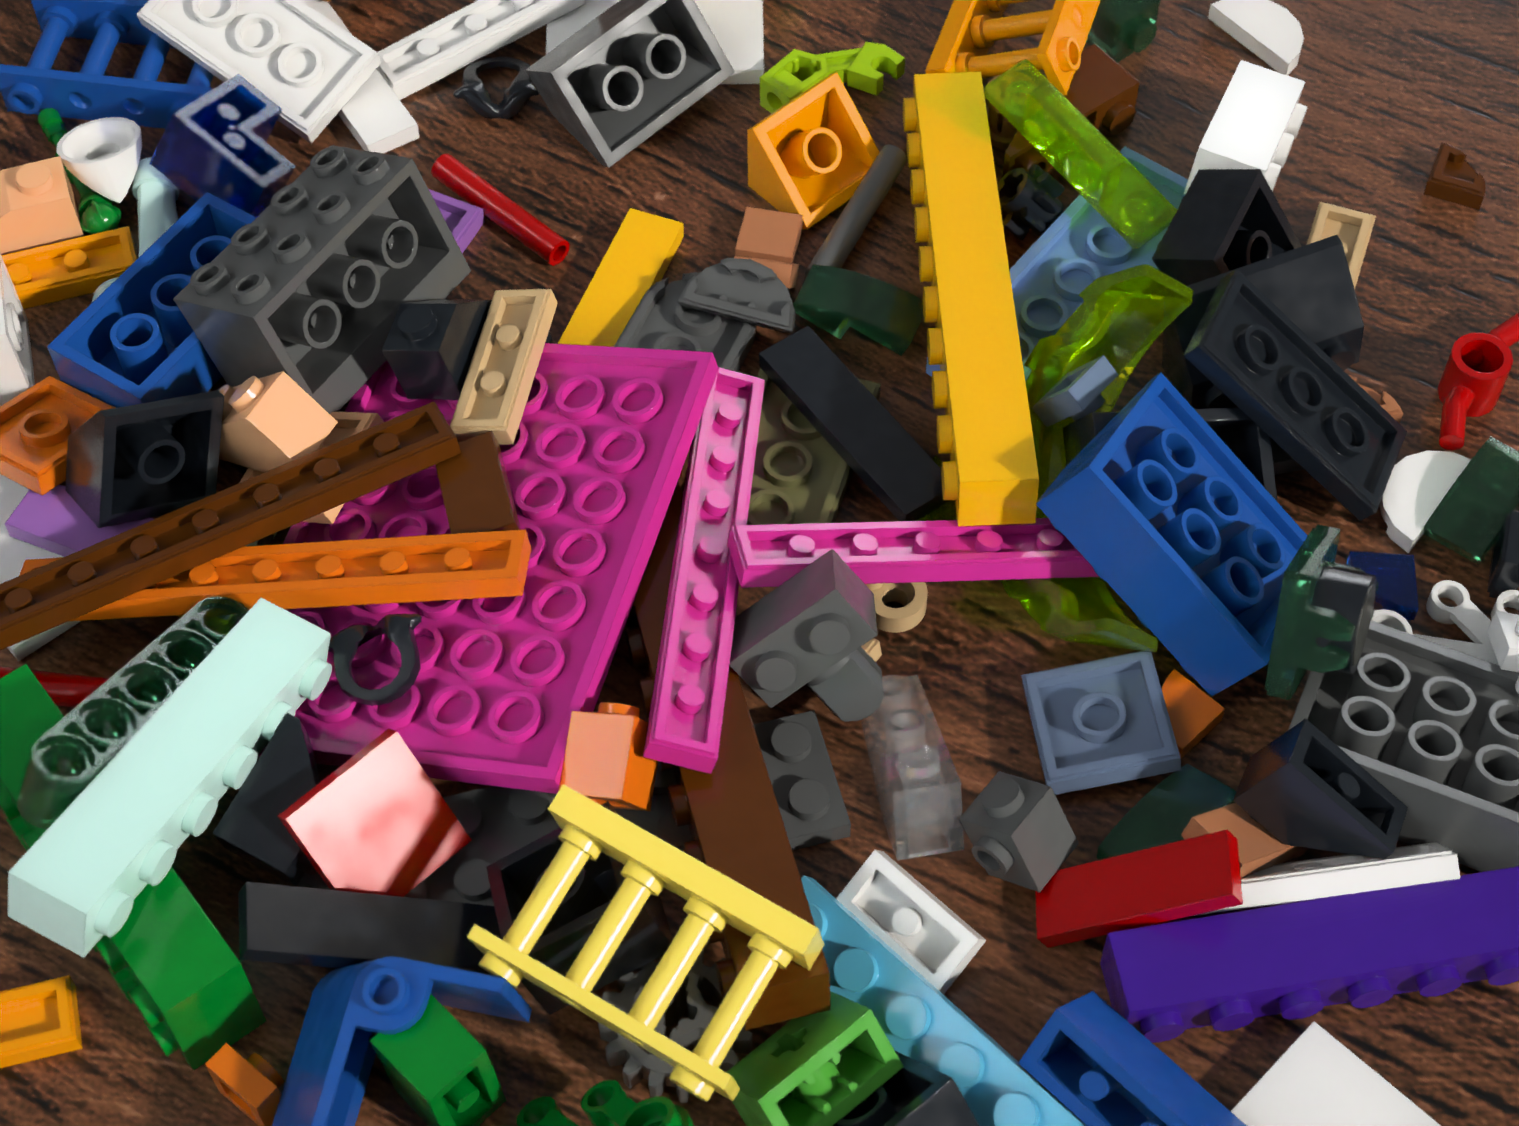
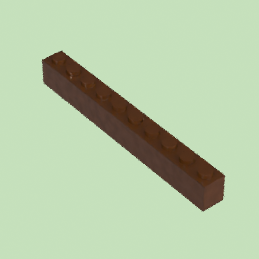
(730, 810)

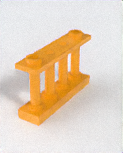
(976, 24)

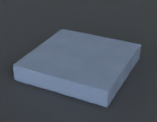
(1100, 722)

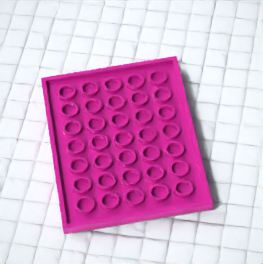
(506, 672)

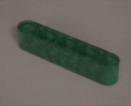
(104, 722)

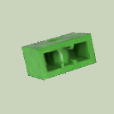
(815, 1068)

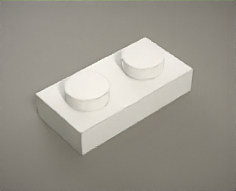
(911, 920)

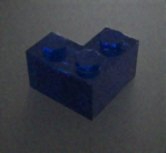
(223, 148)

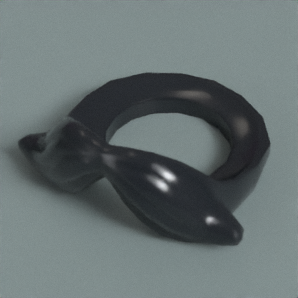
(514, 97)
(400, 631)

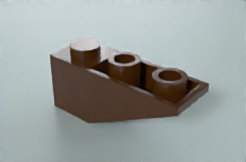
(1100, 92)

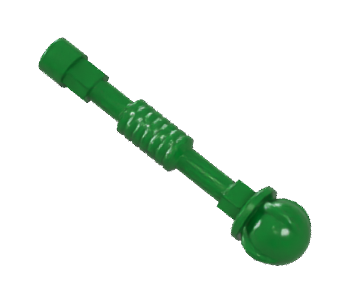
(95, 210)

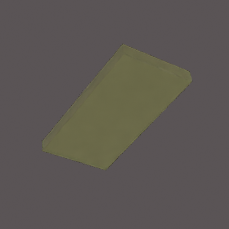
(795, 469)

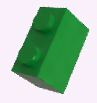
(440, 1070)

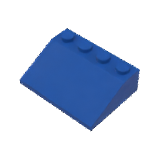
(1179, 534)

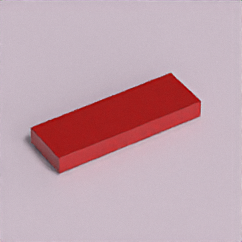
(1140, 889)

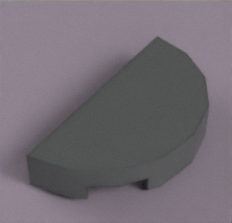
(743, 293)

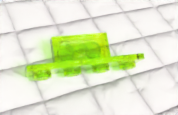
(1080, 153)

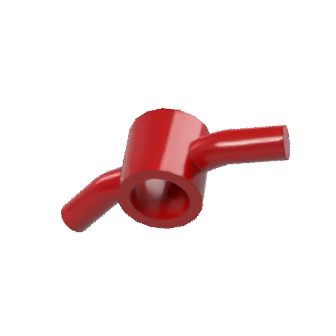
(1474, 379)

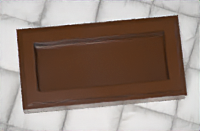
(477, 488)

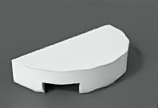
(1263, 29)
(1416, 491)

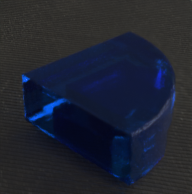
(1395, 578)

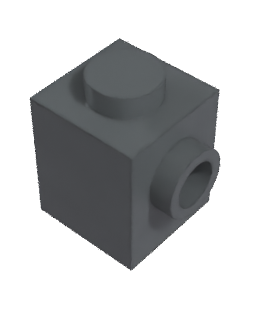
(1019, 831)

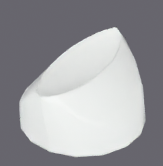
(103, 155)

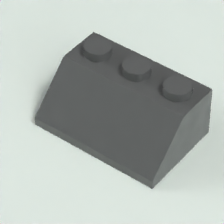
(630, 74)

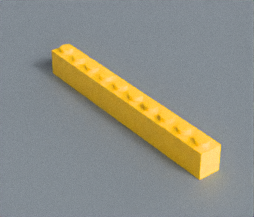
(971, 303)

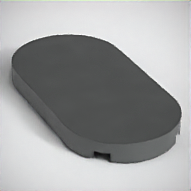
(666, 325)

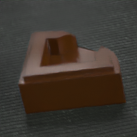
(1455, 179)

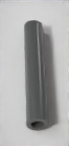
(860, 208)

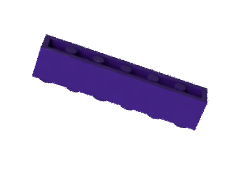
(1315, 955)

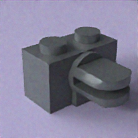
(812, 637)

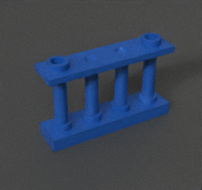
(89, 92)

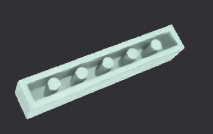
(167, 780)

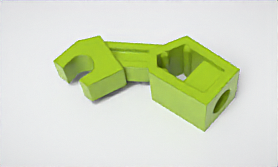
(802, 70)

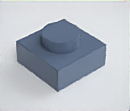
(1076, 392)

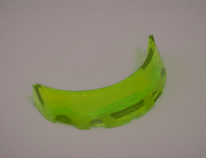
(1116, 320)

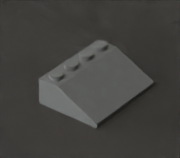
(1434, 735)

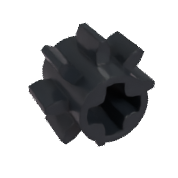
(1029, 201)

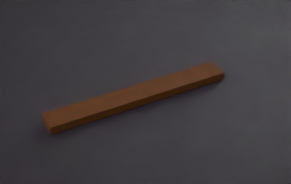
(223, 522)

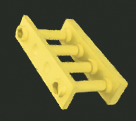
(710, 905)

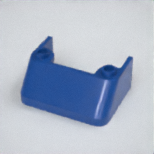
(353, 1007)

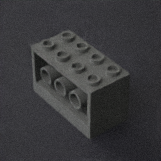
(324, 275)

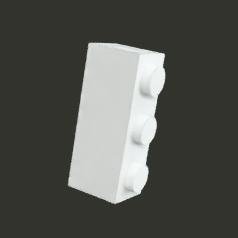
(1253, 124)

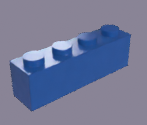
(1114, 1073)

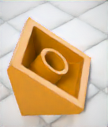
(811, 152)

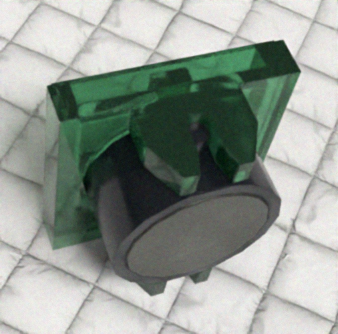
(1319, 615)

